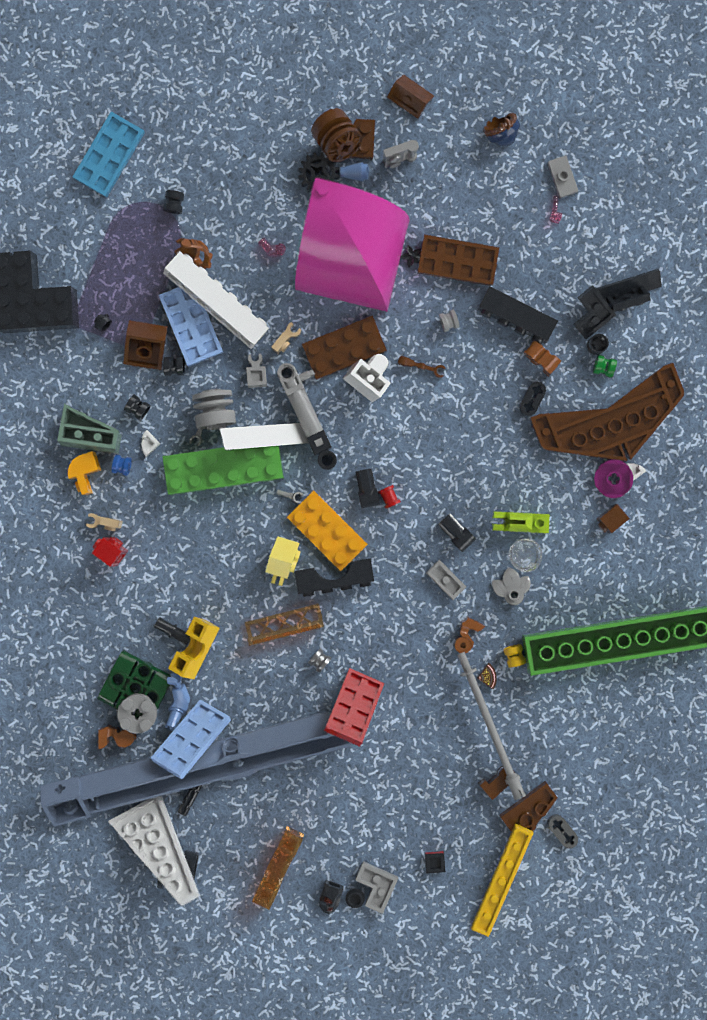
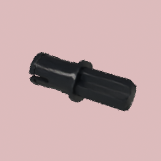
(172, 631)

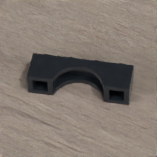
(359, 573)

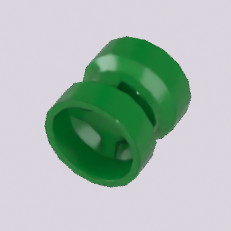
(604, 366)

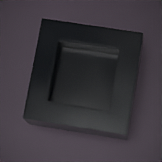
(434, 862)

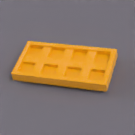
(327, 530)

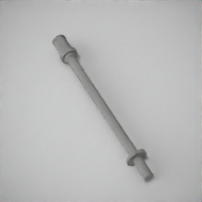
(512, 778)

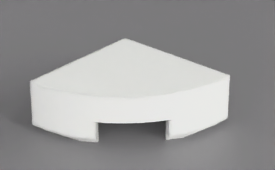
(149, 443)
(637, 470)

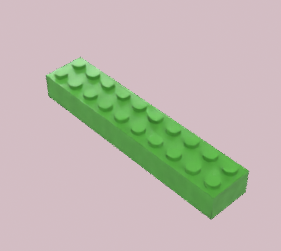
(616, 641)

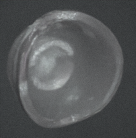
(525, 555)

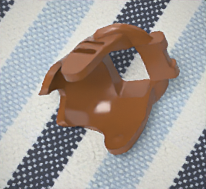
(192, 248)

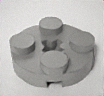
(145, 706)

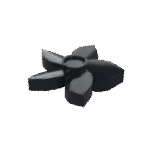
(411, 256)

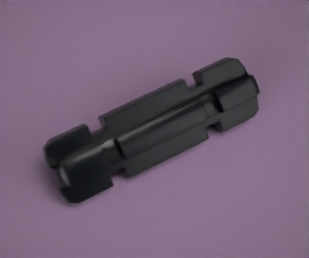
(189, 800)

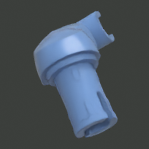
(180, 702)

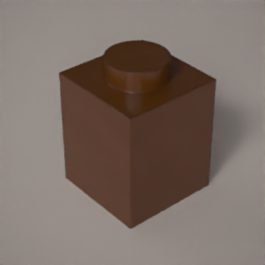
(612, 519)

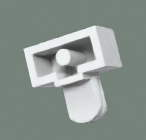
(368, 377)

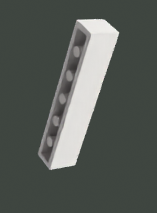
(215, 299)

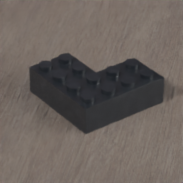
(28, 307)

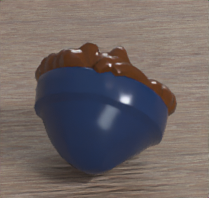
(502, 130)

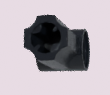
(367, 492)
(459, 535)

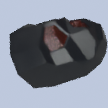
(330, 896)

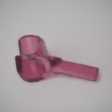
(555, 216)

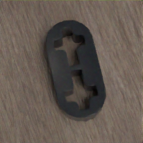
(536, 401)

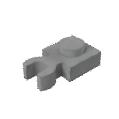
(256, 374)

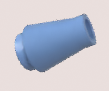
(355, 172)

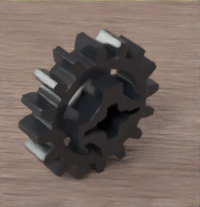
(312, 168)

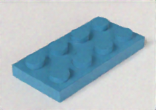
(108, 154)

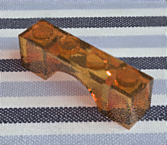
(277, 867)

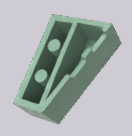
(86, 433)

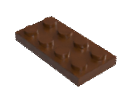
(458, 260)
(344, 347)

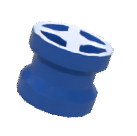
(121, 465)

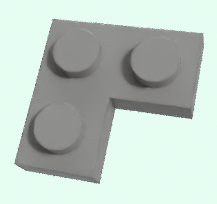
(381, 884)

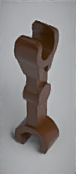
(404, 361)

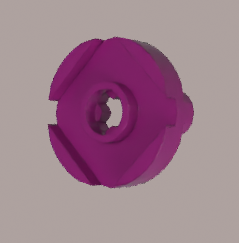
(606, 470)

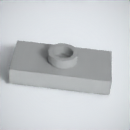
(562, 177)
(445, 579)

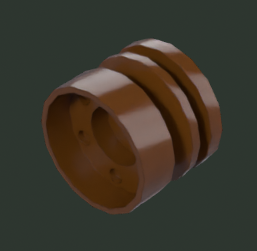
(336, 135)

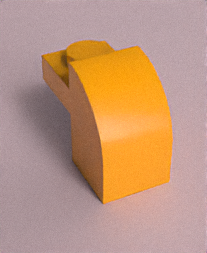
(80, 468)

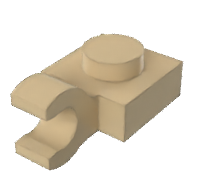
(282, 342)
(109, 524)

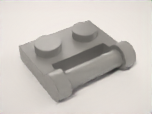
(399, 153)

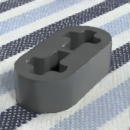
(559, 833)

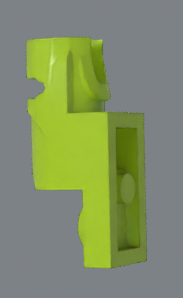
(521, 522)

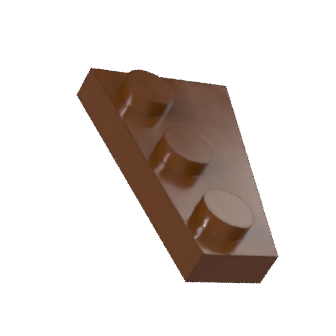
(530, 808)

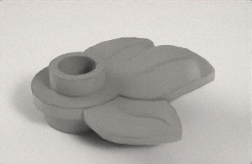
(511, 583)

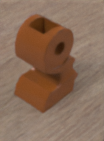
(540, 356)
(464, 642)
(122, 738)

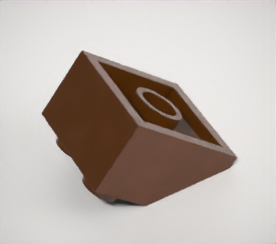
(144, 345)

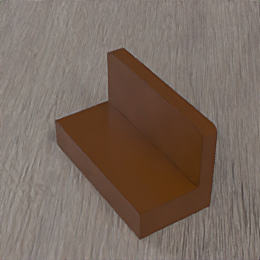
(410, 96)

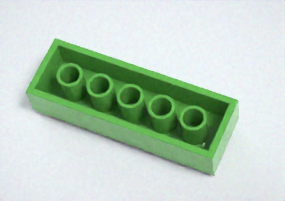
(221, 468)

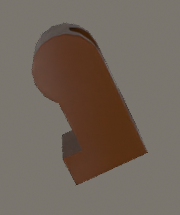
(496, 784)

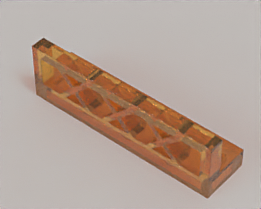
(287, 631)

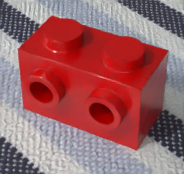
(109, 550)

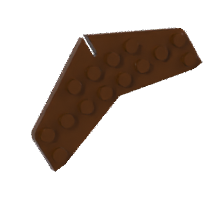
(625, 422)

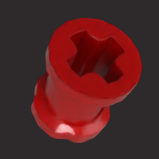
(389, 496)

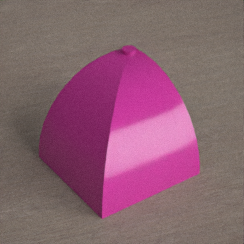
(350, 245)

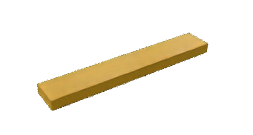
(501, 880)

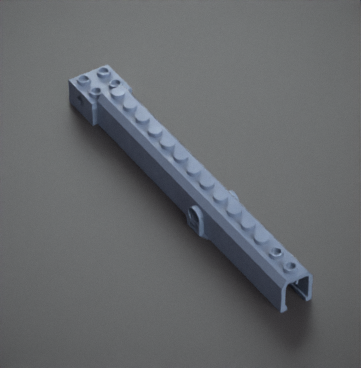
(147, 780)

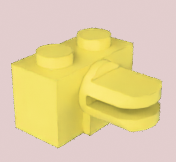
(283, 559)

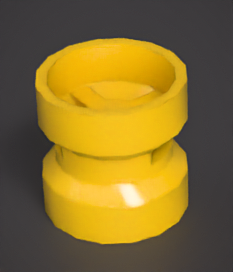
(517, 658)

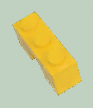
(201, 638)

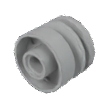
(214, 411)

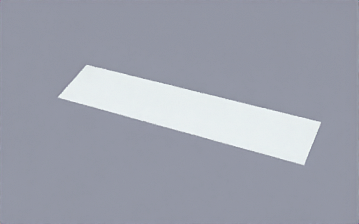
(263, 436)

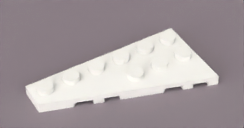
(154, 840)

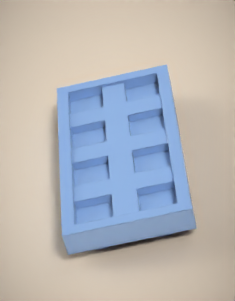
(190, 326)
(190, 739)

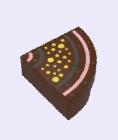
(488, 676)

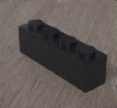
(517, 315)

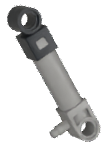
(305, 413)

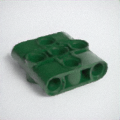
(124, 666)

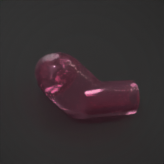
(272, 250)

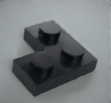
(598, 312)

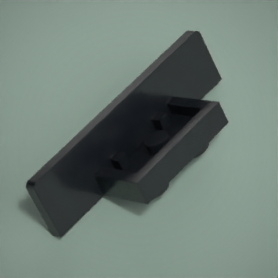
(630, 291)

